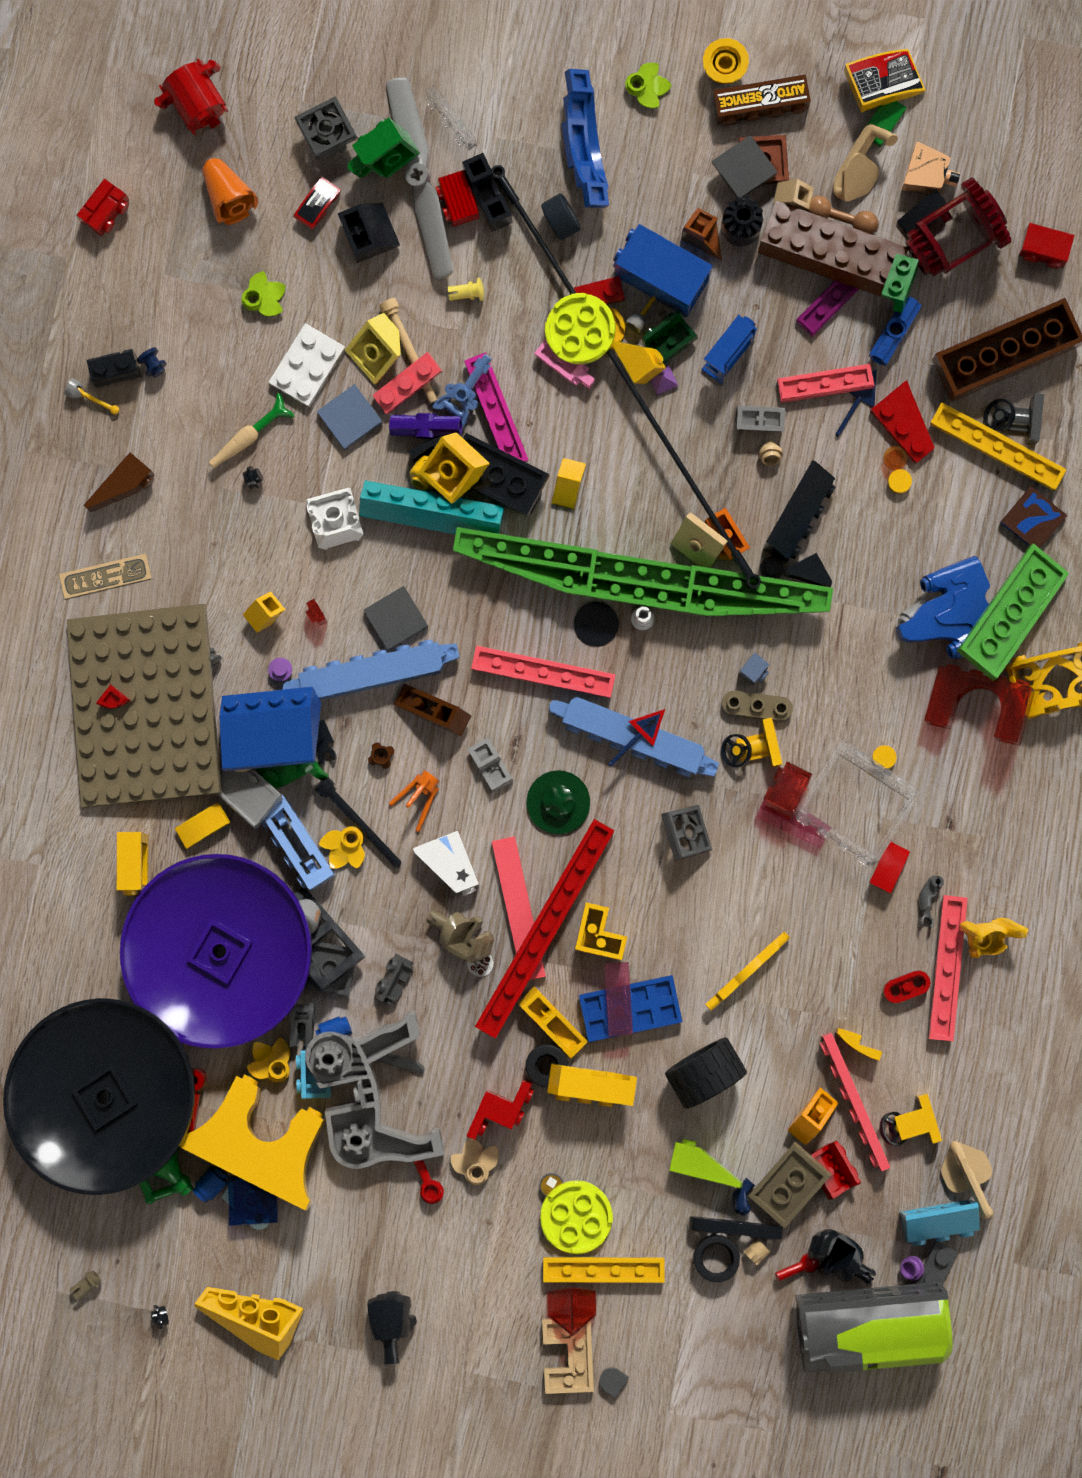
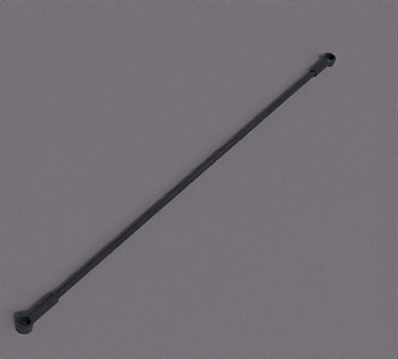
(736, 554)

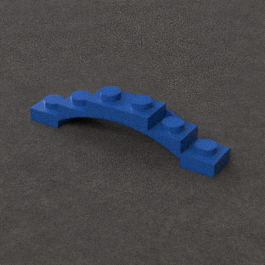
(582, 139)

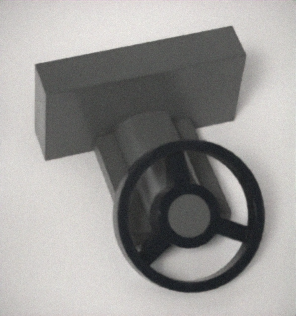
(1018, 419)

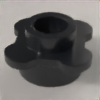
(159, 1316)

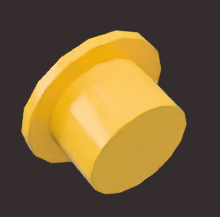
(725, 61)

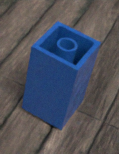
(662, 269)

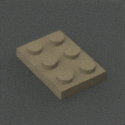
(790, 1185)

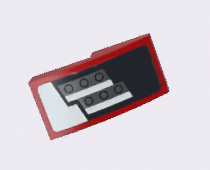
(316, 203)

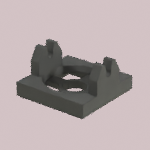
(698, 828)

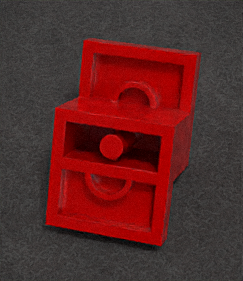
(500, 1110)

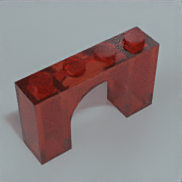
(953, 684)

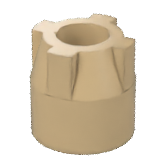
(756, 1251)

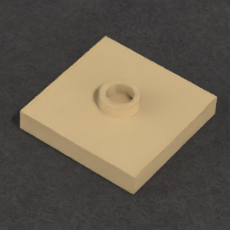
(698, 541)

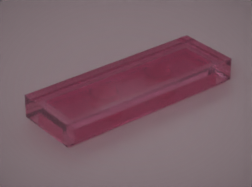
(792, 827)
(618, 999)

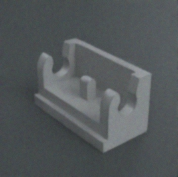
(760, 418)

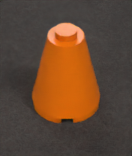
(227, 192)

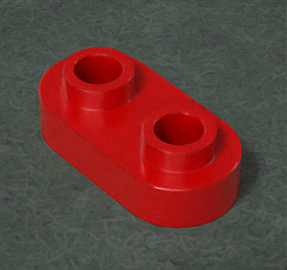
(906, 987)

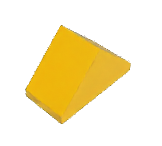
(568, 483)

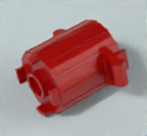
(193, 95)

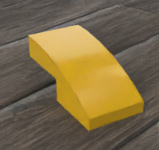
(202, 825)
(853, 1040)

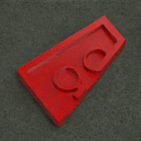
(904, 422)

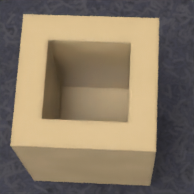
(794, 193)

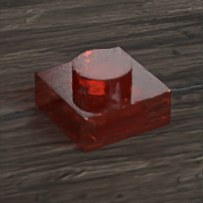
(315, 613)

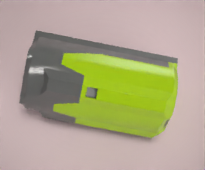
(874, 1327)

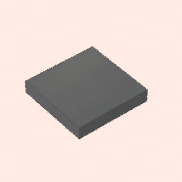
(744, 167)
(395, 618)

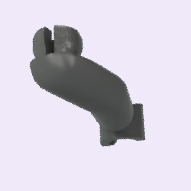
(926, 896)

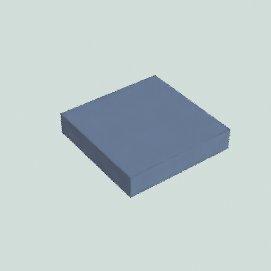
(349, 417)

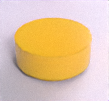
(899, 481)
(885, 756)

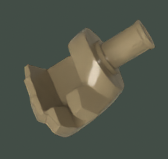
(459, 936)

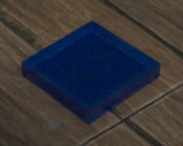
(250, 1204)

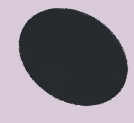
(596, 624)

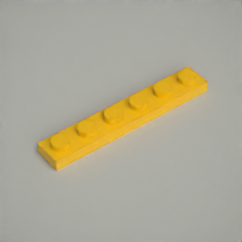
(998, 446)

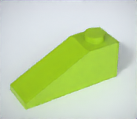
(697, 1162)

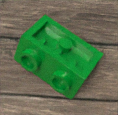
(900, 281)

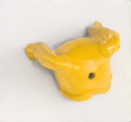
(990, 936)

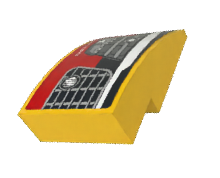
(883, 79)

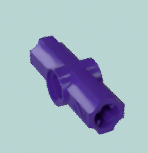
(424, 425)

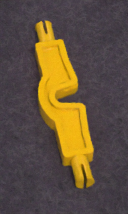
(747, 971)

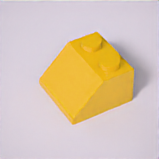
(453, 467)

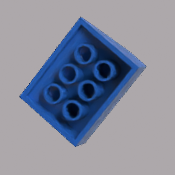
(269, 728)

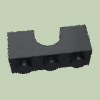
(486, 192)

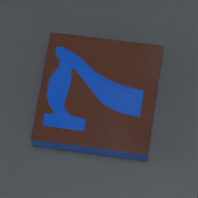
(1033, 518)

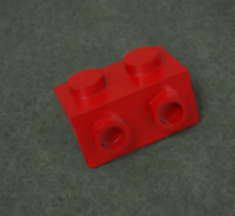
(843, 1176)

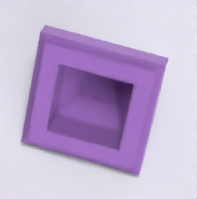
(664, 381)

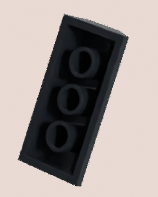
(799, 512)

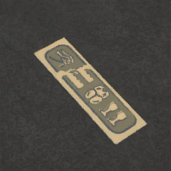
(105, 576)

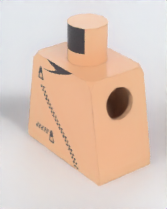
(928, 171)

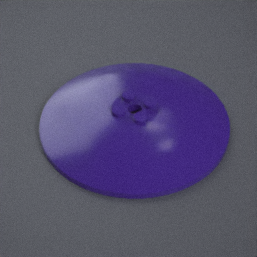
(172, 942)

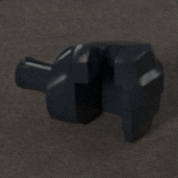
(842, 1256)
(390, 1321)

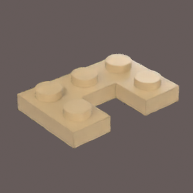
(579, 1373)

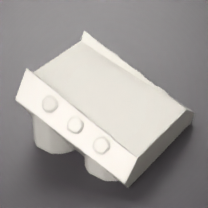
(334, 518)

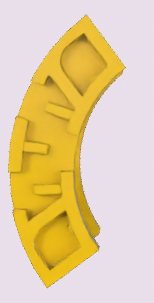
(1039, 704)

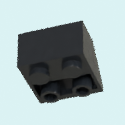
(368, 230)

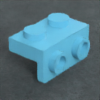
(307, 1084)

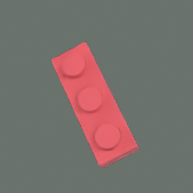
(407, 383)

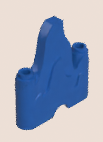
(954, 612)

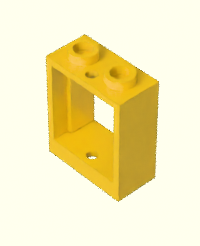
(132, 862)

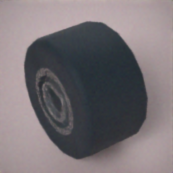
(561, 216)

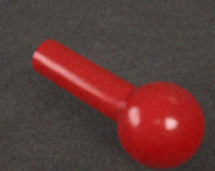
(805, 1264)

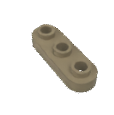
(746, 709)

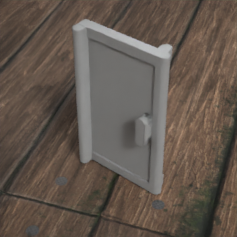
(247, 797)

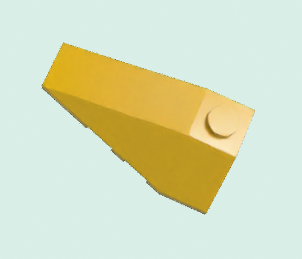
(256, 1321)

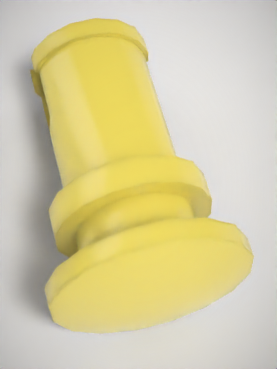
(468, 290)

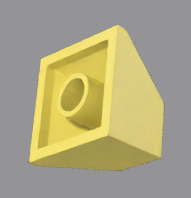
(375, 347)

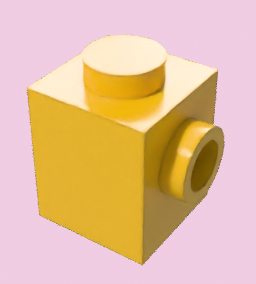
(263, 612)

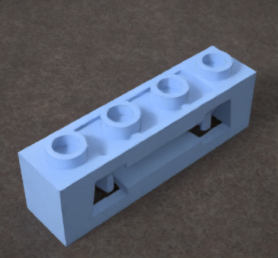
(317, 876)

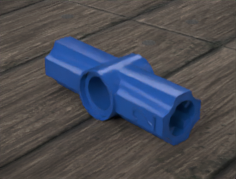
(889, 342)

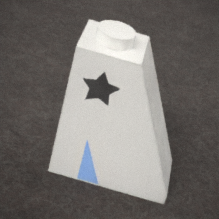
(450, 862)

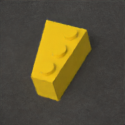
(591, 1085)

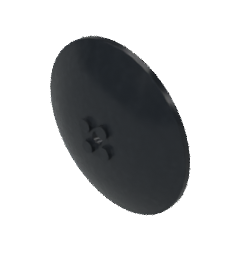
(56, 1089)

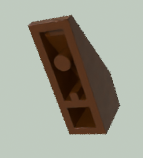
(124, 481)
(433, 709)

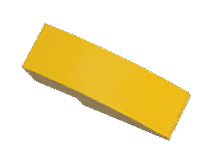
(552, 1022)

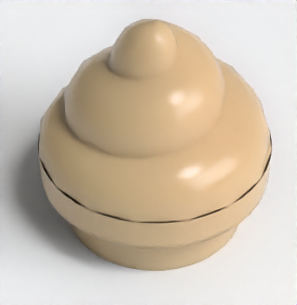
(770, 453)

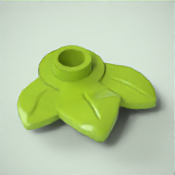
(651, 85)
(267, 294)

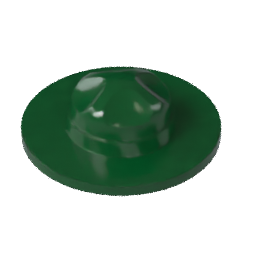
(558, 802)

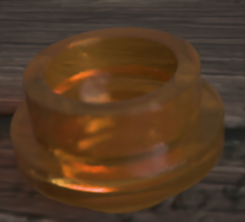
(895, 457)

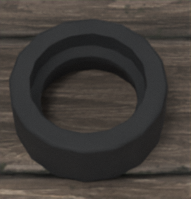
(698, 1254)

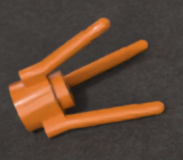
(425, 784)

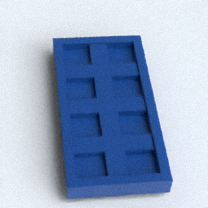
(652, 1006)

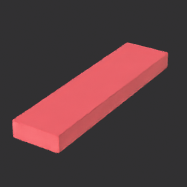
(825, 383)

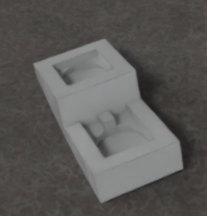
(490, 765)

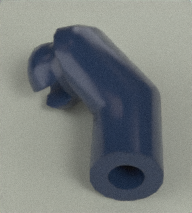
(739, 1197)

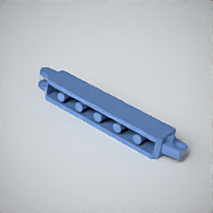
(376, 671)
(614, 728)

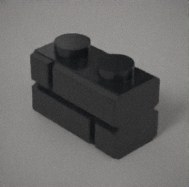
(113, 368)

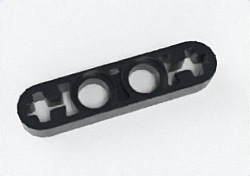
(735, 1227)

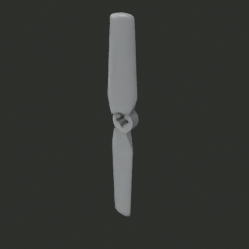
(425, 198)

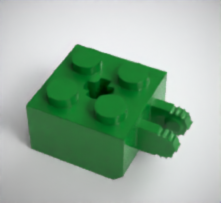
(383, 150)

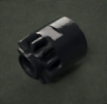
(742, 232)

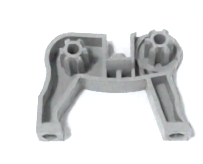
(355, 1127)

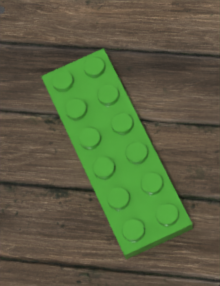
(1012, 612)

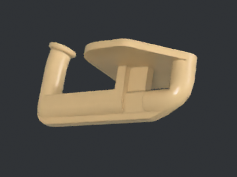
(858, 172)
(965, 1170)

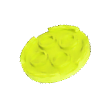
(580, 328)
(576, 1217)

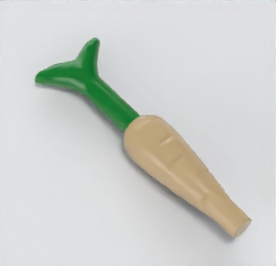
(249, 433)

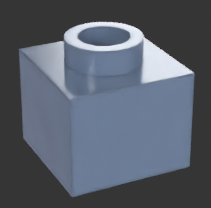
(755, 669)

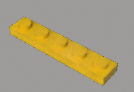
(604, 1269)

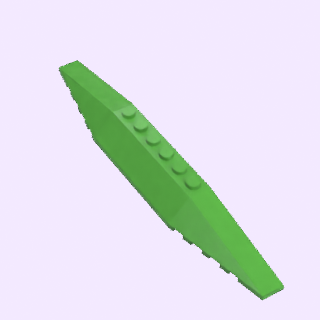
(640, 580)

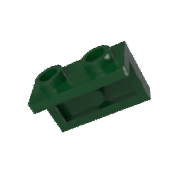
(670, 336)

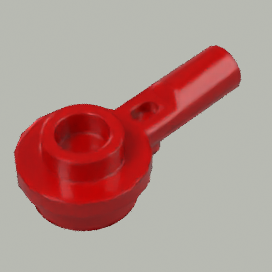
(431, 1190)

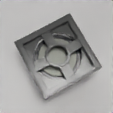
(326, 130)

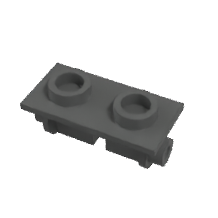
(387, 988)

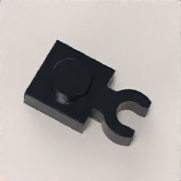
(324, 738)

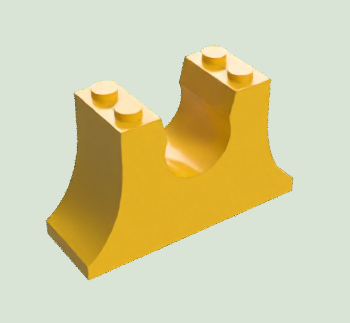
(273, 1165)

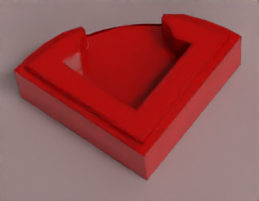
(112, 698)

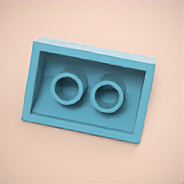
(940, 1222)

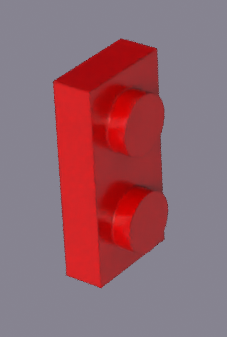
(607, 290)

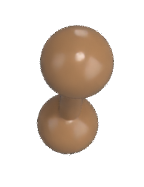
(863, 221)

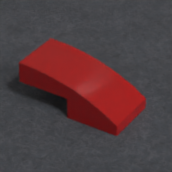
(889, 867)

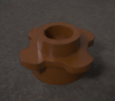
(377, 749)

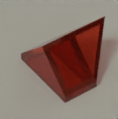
(571, 1308)

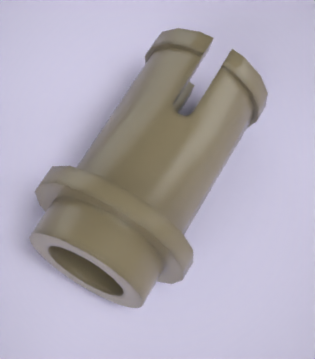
(85, 1285)

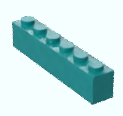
(427, 509)

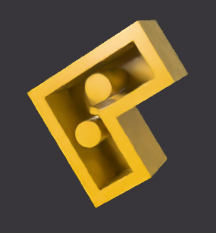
(593, 937)

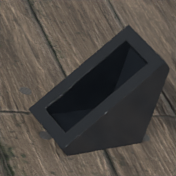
(809, 571)

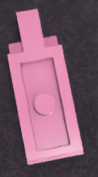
(571, 372)

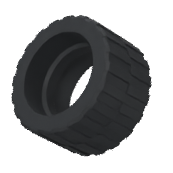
(706, 1073)

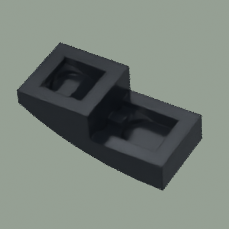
(921, 210)
(422, 449)

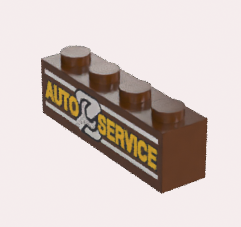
(761, 99)

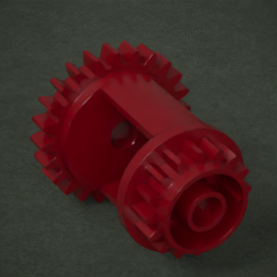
(985, 215)

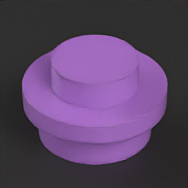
(280, 669)
(912, 1268)

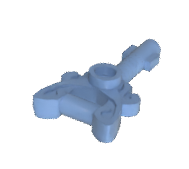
(464, 392)

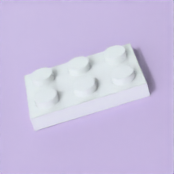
(307, 365)

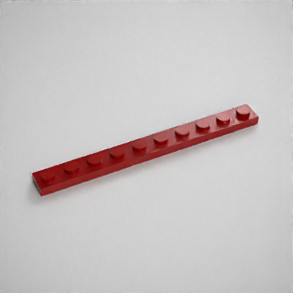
(544, 929)

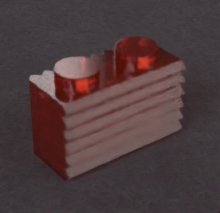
(787, 791)

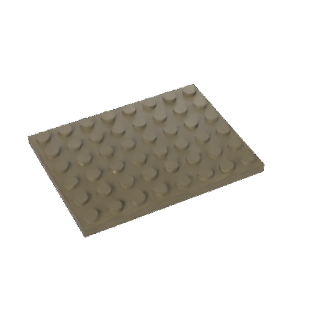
(167, 732)

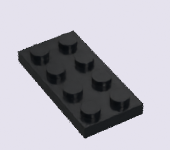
(508, 478)

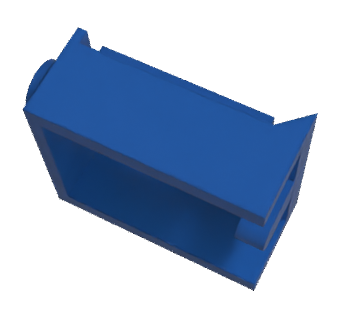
(729, 348)

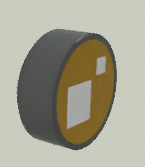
(549, 1182)

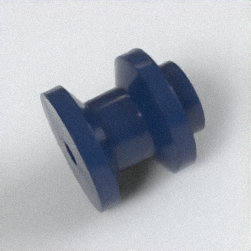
(154, 366)

